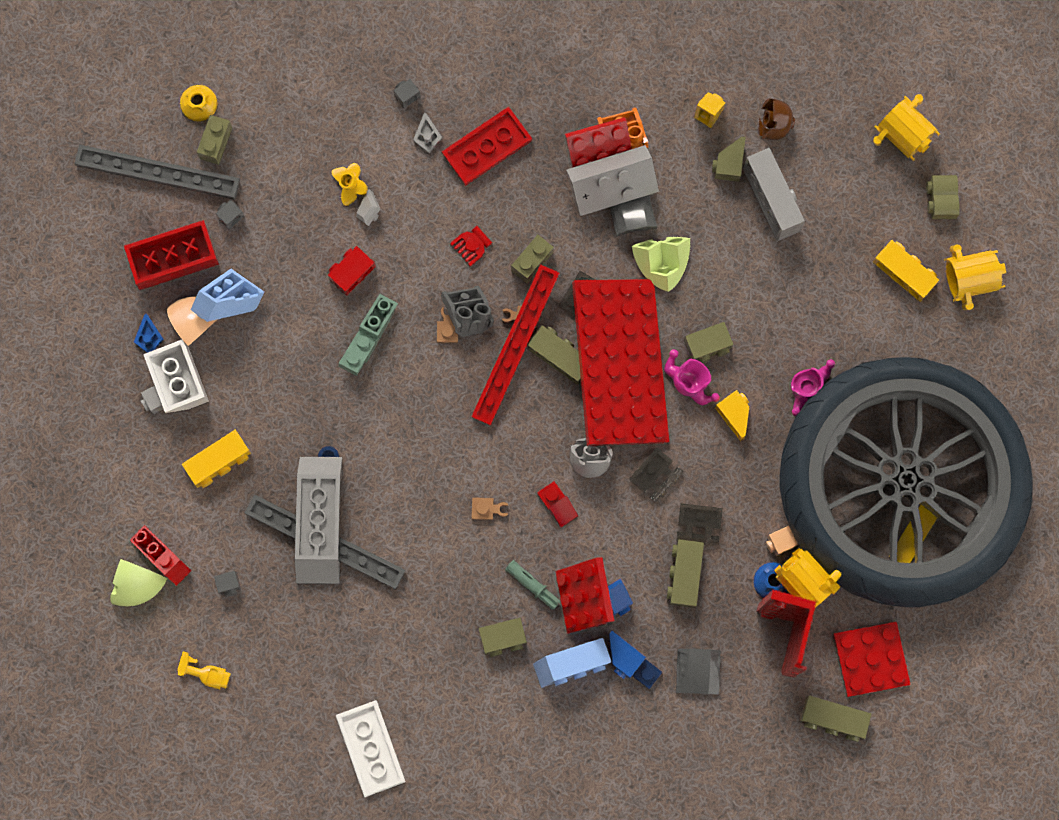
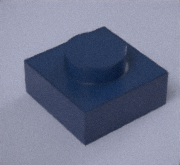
(647, 674)

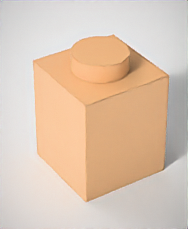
(781, 541)

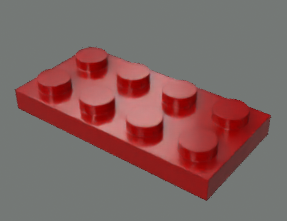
(487, 146)

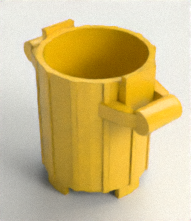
(906, 128)
(973, 274)
(806, 577)

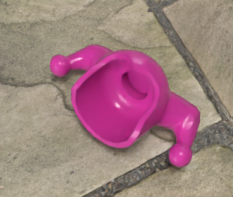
(690, 379)
(807, 383)

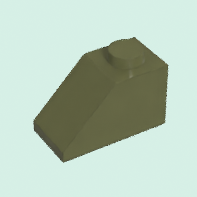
(729, 161)

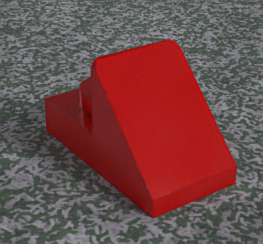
(557, 504)

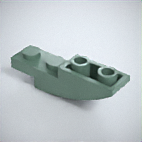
(368, 335)

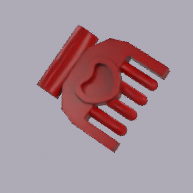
(474, 243)

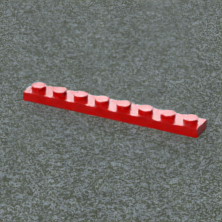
(515, 345)

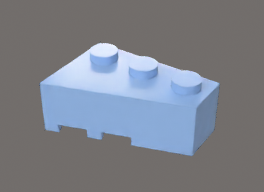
(226, 297)
(572, 663)

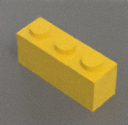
(906, 270)
(216, 459)

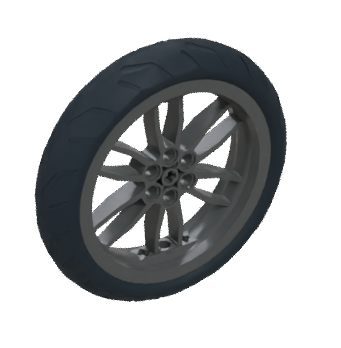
(990, 534)

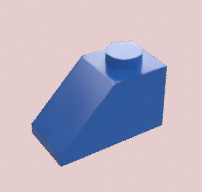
(619, 598)
(624, 656)

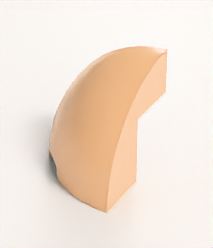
(185, 321)

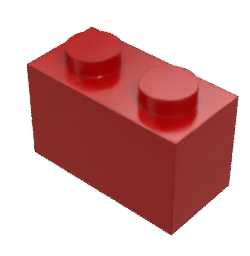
(351, 270)

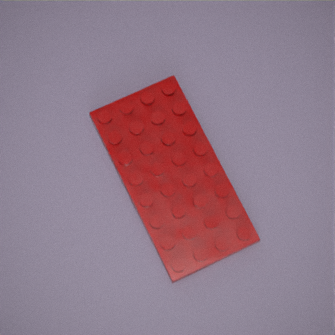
(620, 362)

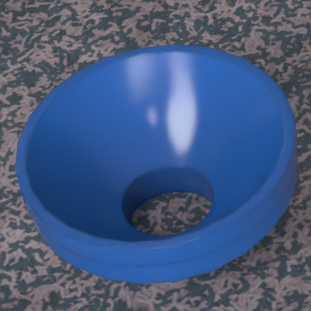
(761, 577)

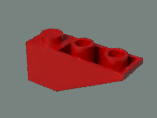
(160, 555)

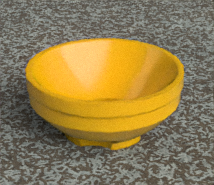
(202, 111)

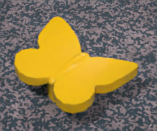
(349, 181)

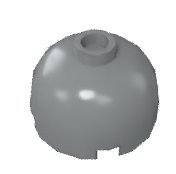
(590, 460)

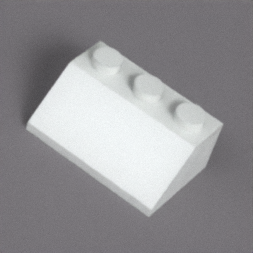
(176, 377)

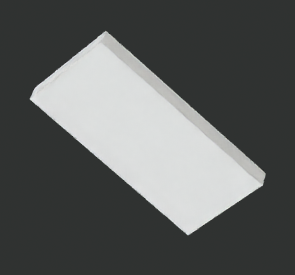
(370, 748)

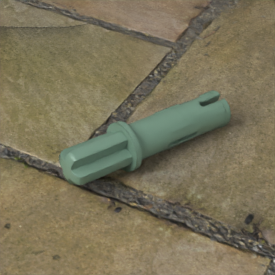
(532, 584)

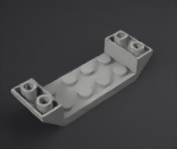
(318, 520)

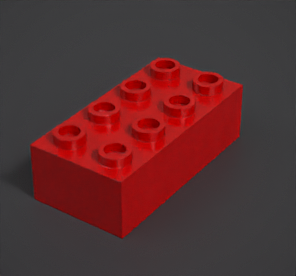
(171, 255)

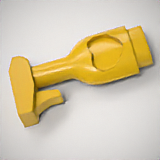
(209, 675)

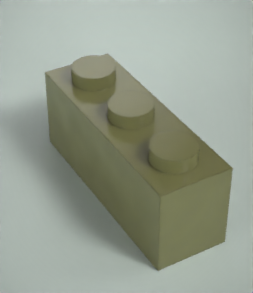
(556, 353)
(685, 573)
(835, 718)

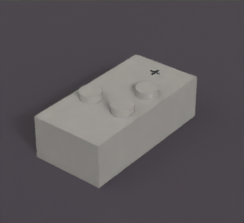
(612, 180)
(773, 194)

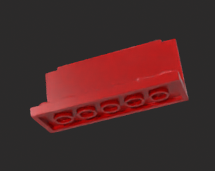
(798, 611)

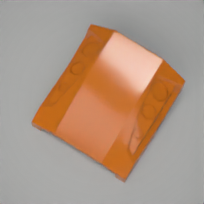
(634, 124)

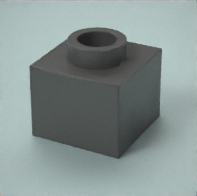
(406, 93)
(229, 214)
(227, 583)

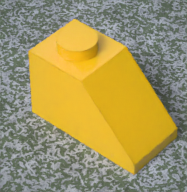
(709, 109)
(735, 413)

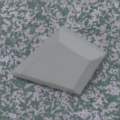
(427, 135)
(368, 208)

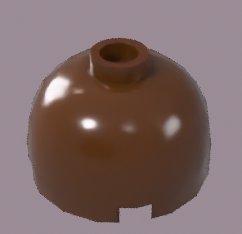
(777, 117)

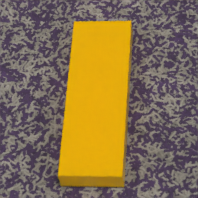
(906, 544)

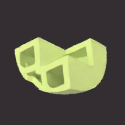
(663, 260)
(134, 584)

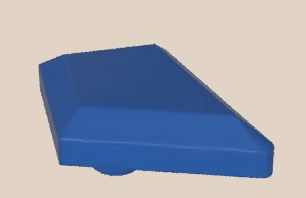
(148, 336)

